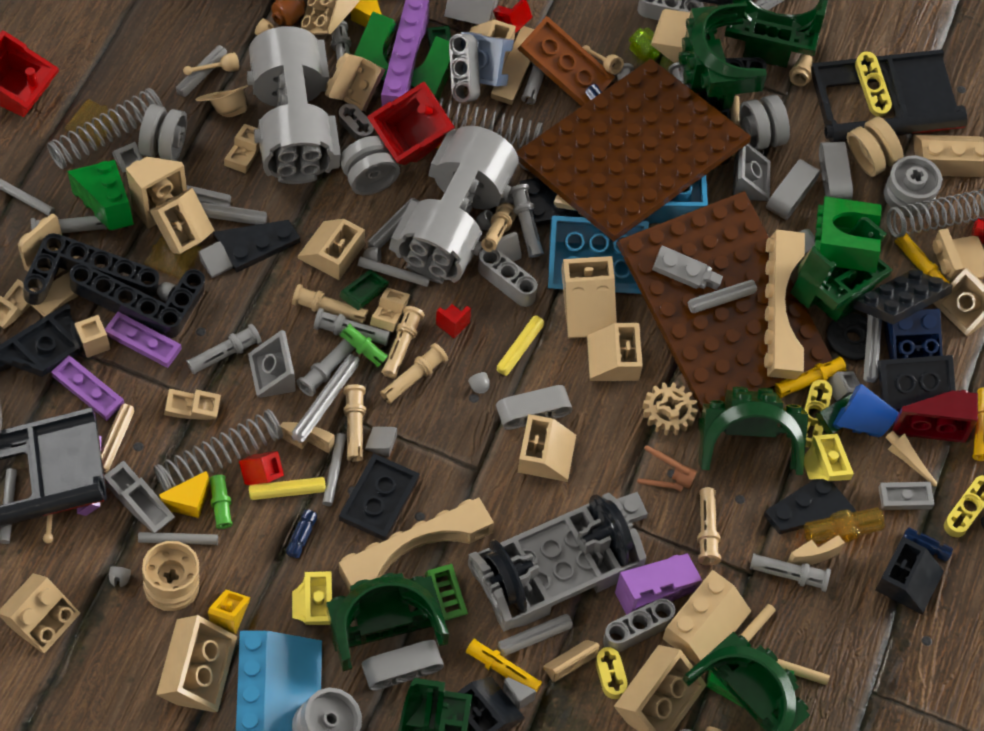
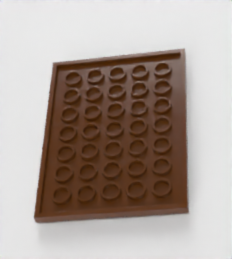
(632, 149)
(726, 342)

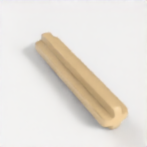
(116, 435)

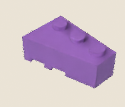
(655, 581)

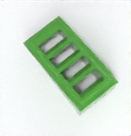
(453, 582)

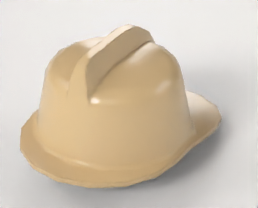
(228, 102)

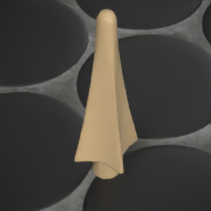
(903, 449)

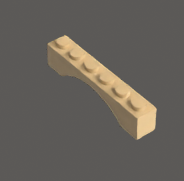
(785, 352)
(463, 524)

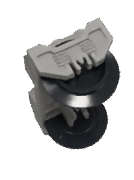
(557, 561)

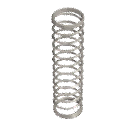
(538, 131)
(58, 156)
(903, 221)
(274, 433)

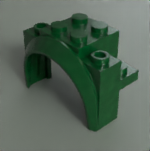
(776, 35)
(704, 57)
(836, 287)
(752, 415)
(383, 612)
(756, 684)
(434, 709)

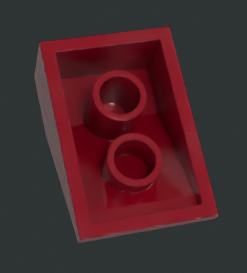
(941, 417)

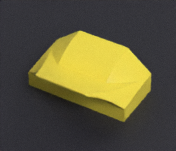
(827, 459)
(311, 597)

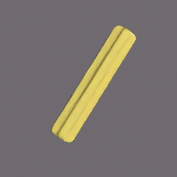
(520, 345)
(287, 488)

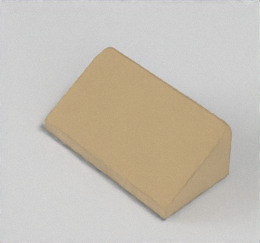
(571, 660)

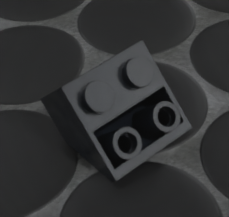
(910, 576)
(490, 707)

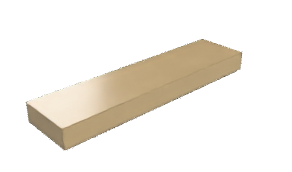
(516, 68)

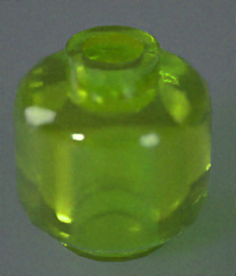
(641, 44)

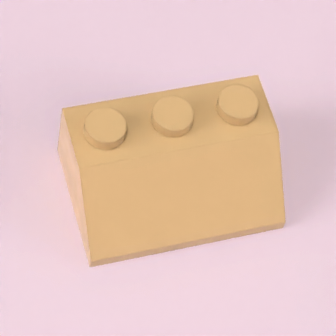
(952, 154)
(152, 183)
(707, 618)
(197, 664)
(657, 694)

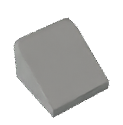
(127, 155)
(510, 246)
(215, 259)
(843, 384)
(381, 440)
(518, 693)

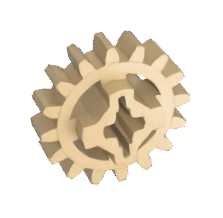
(669, 409)

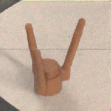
(682, 475)

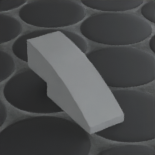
(138, 497)

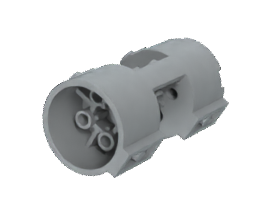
(295, 136)
(441, 235)

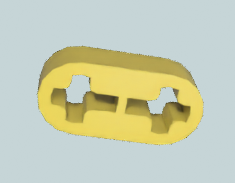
(606, 674)

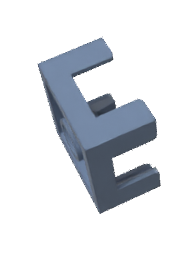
(491, 58)

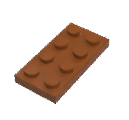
(564, 60)

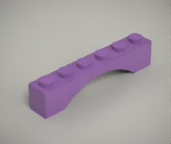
(404, 53)

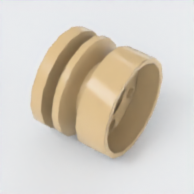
(170, 562)

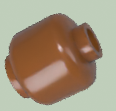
(287, 11)

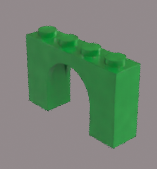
(374, 48)
(848, 251)

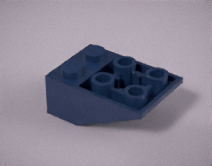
(915, 335)

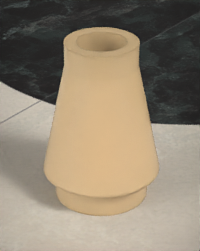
(801, 72)

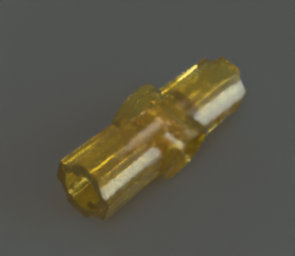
(845, 524)

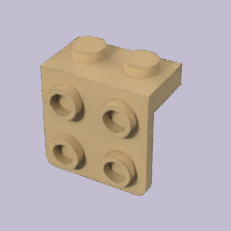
(354, 80)
(31, 241)
(958, 254)

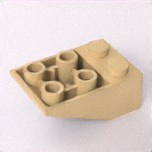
(325, 15)
(588, 294)

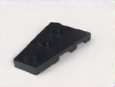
(256, 242)
(809, 503)

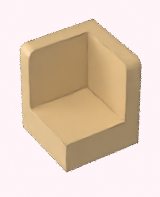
(92, 336)

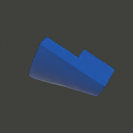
(866, 413)

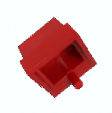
(22, 75)
(411, 124)

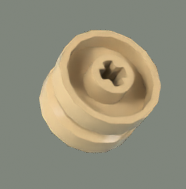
(874, 146)

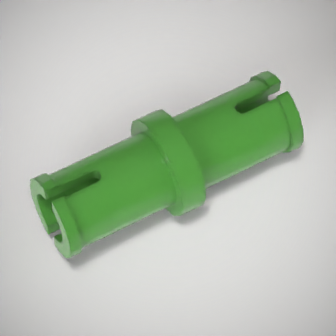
(363, 345)
(220, 501)

